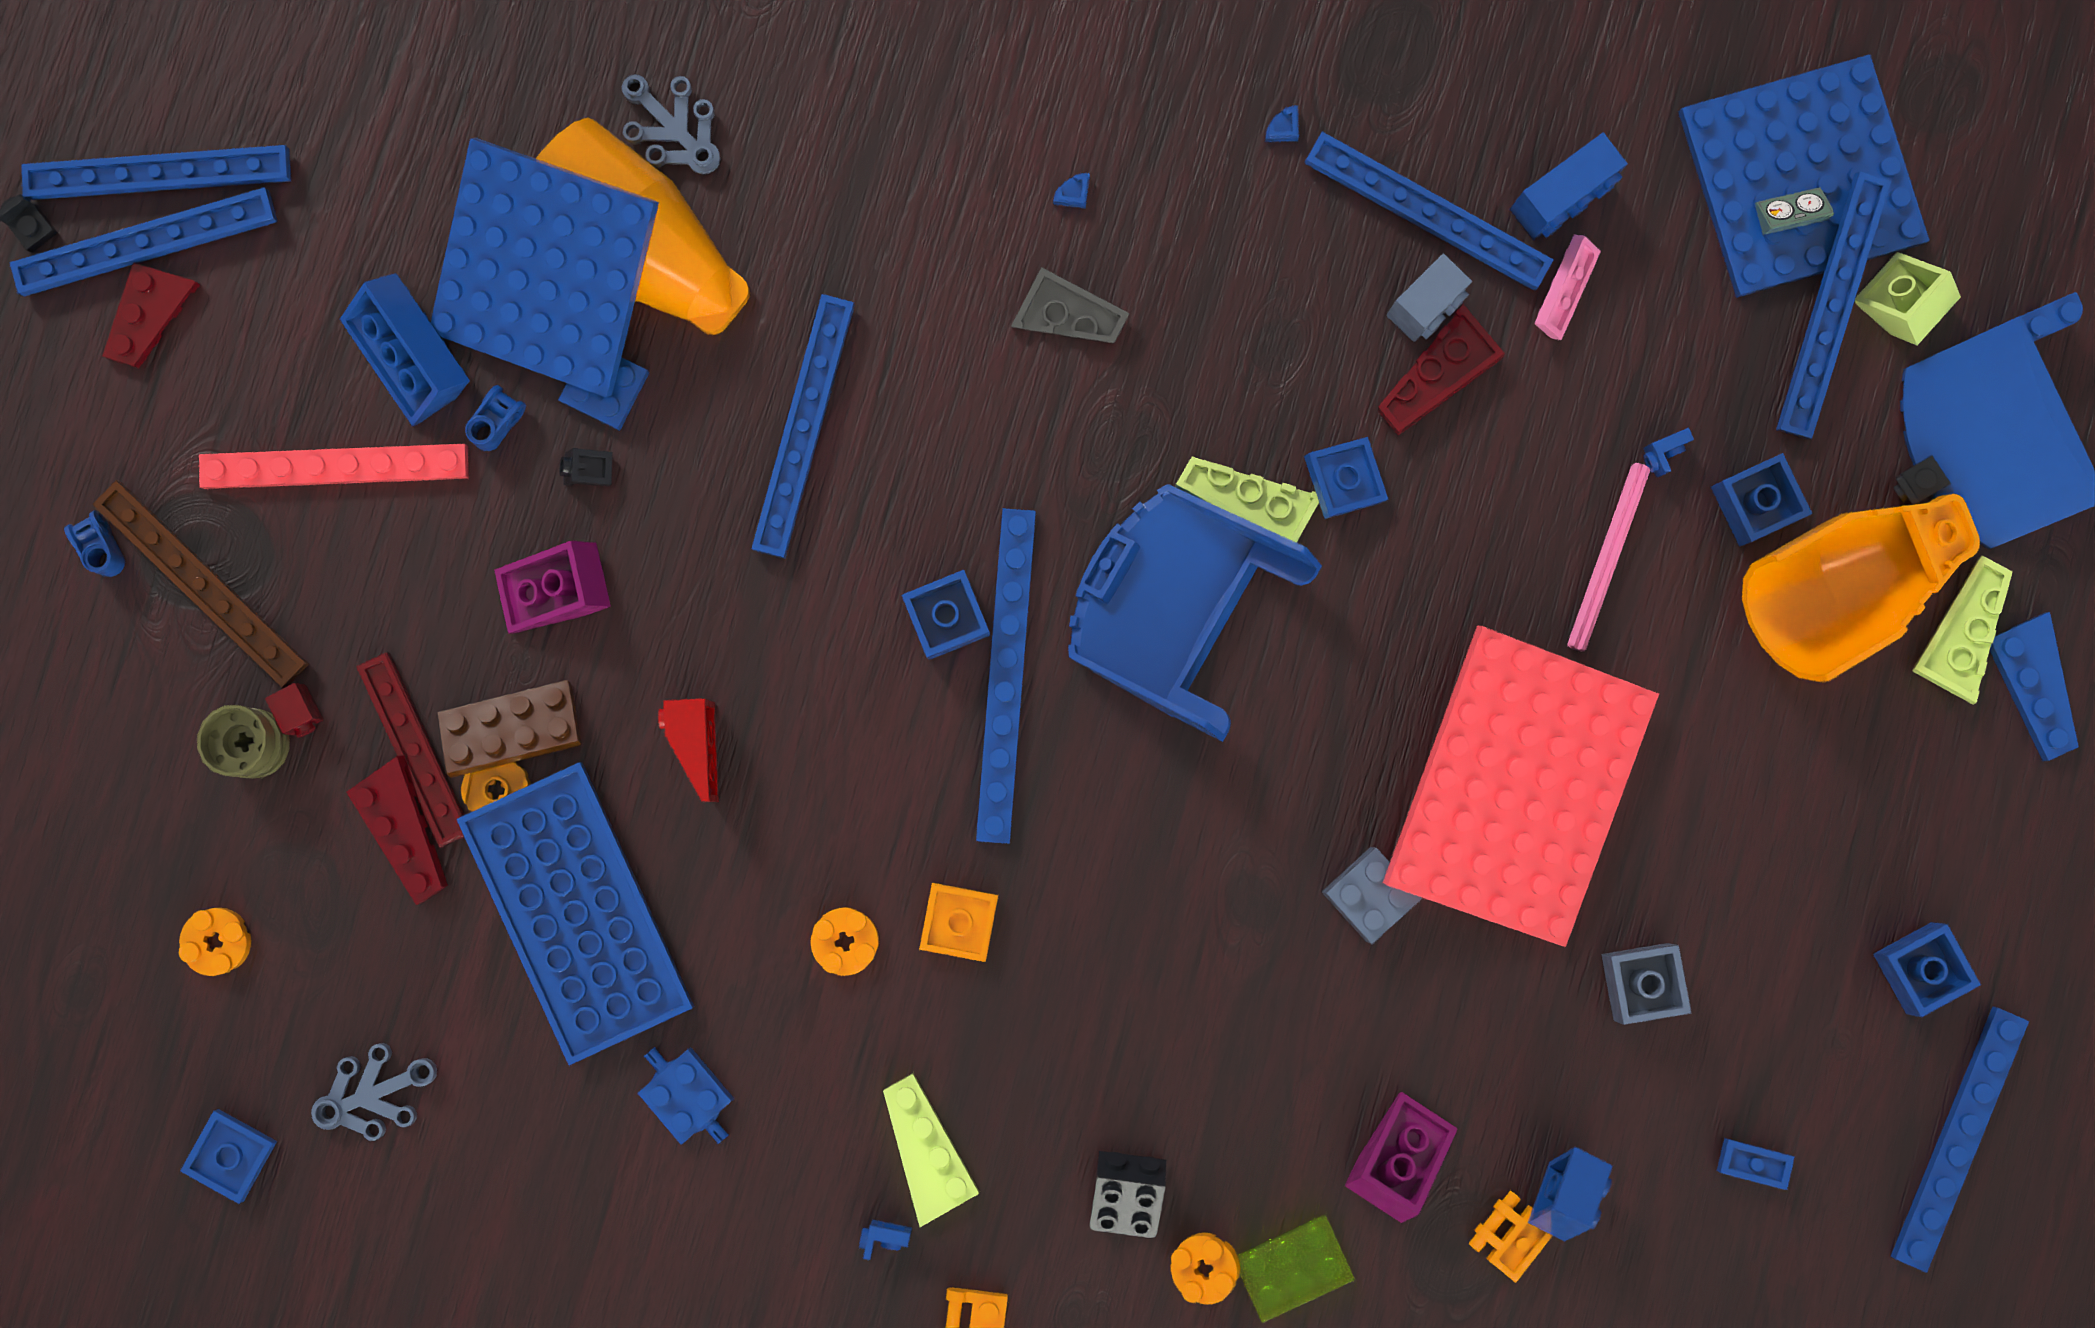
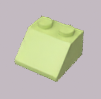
(1909, 297)

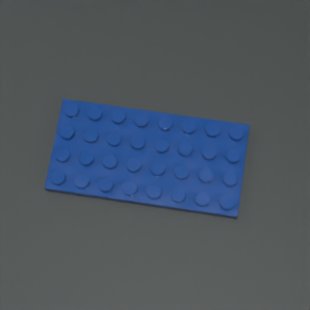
(575, 913)

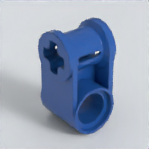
(494, 416)
(93, 539)

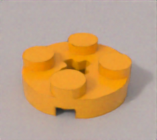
(476, 784)
(854, 924)
(195, 947)
(1213, 1251)

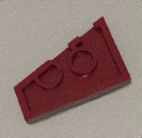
(143, 313)

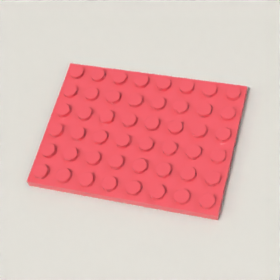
(1520, 787)

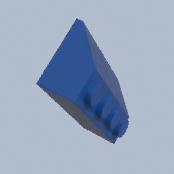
(403, 348)

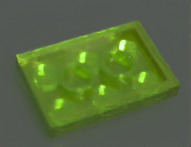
(1294, 1268)

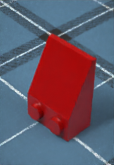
(692, 735)

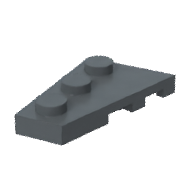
(1068, 310)

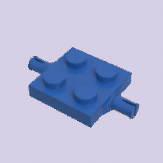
(685, 1095)

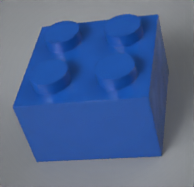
(1761, 500)
(946, 615)
(1926, 969)
(1571, 1194)

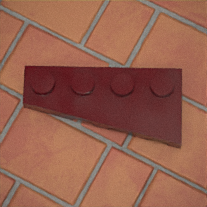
(1449, 364)
(394, 820)

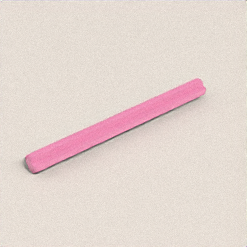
(1608, 557)

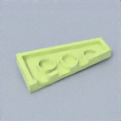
(1251, 497)
(1962, 640)
(930, 1160)

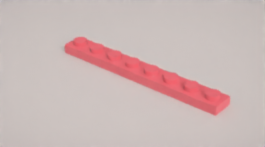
(333, 466)

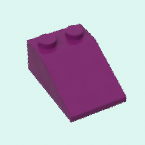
(552, 586)
(1402, 1159)

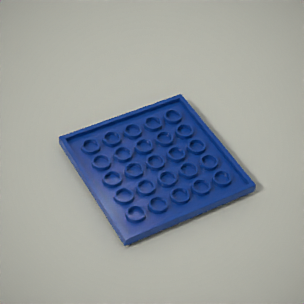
(1789, 141)
(542, 266)

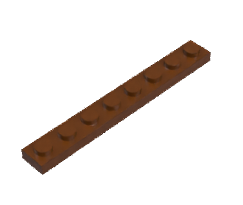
(201, 584)

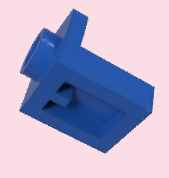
(1670, 446)
(890, 1235)

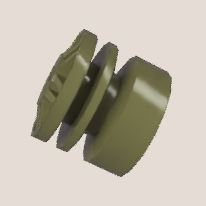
(225, 741)

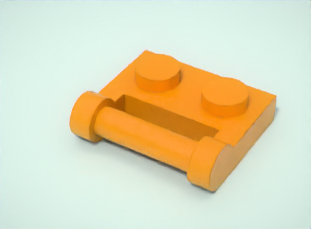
(986, 1312)

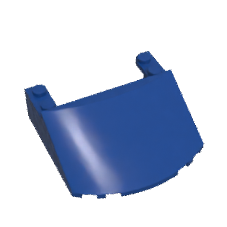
(2001, 427)
(1165, 593)

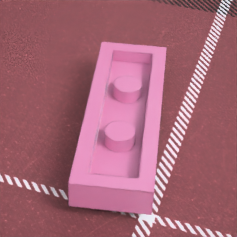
(1567, 287)

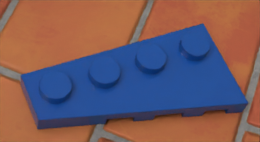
(2034, 676)

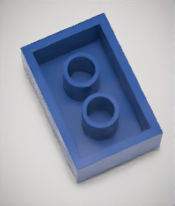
(1569, 187)

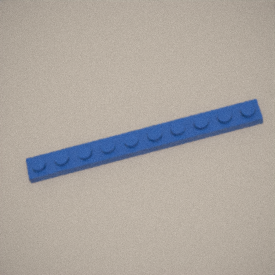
(1006, 676)

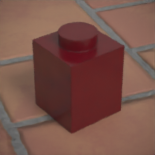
(294, 710)

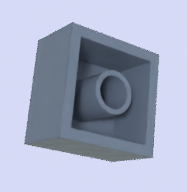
(1435, 292)
(1365, 899)
(1646, 983)

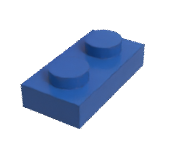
(1755, 1164)

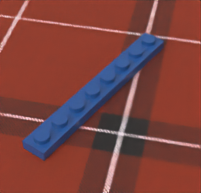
(156, 172)
(1429, 211)
(143, 242)
(1833, 305)
(803, 426)
(1959, 1139)

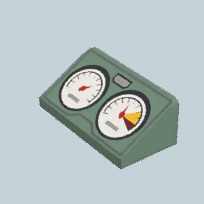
(1793, 211)

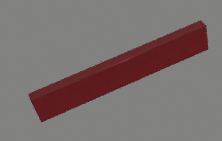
(412, 742)

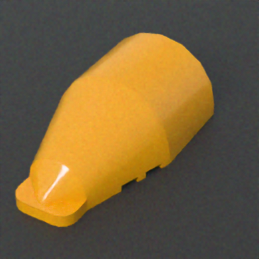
(682, 264)
(1854, 583)

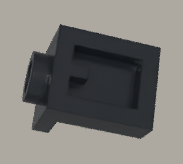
(27, 222)
(586, 467)
(1920, 481)

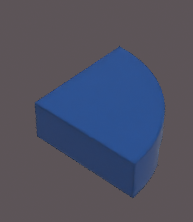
(1284, 126)
(1073, 191)

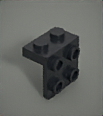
(1128, 1194)

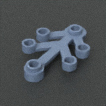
(674, 127)
(368, 1094)

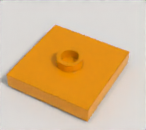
(958, 922)

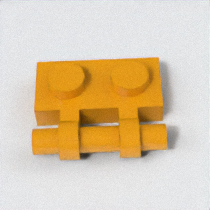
(1518, 1245)

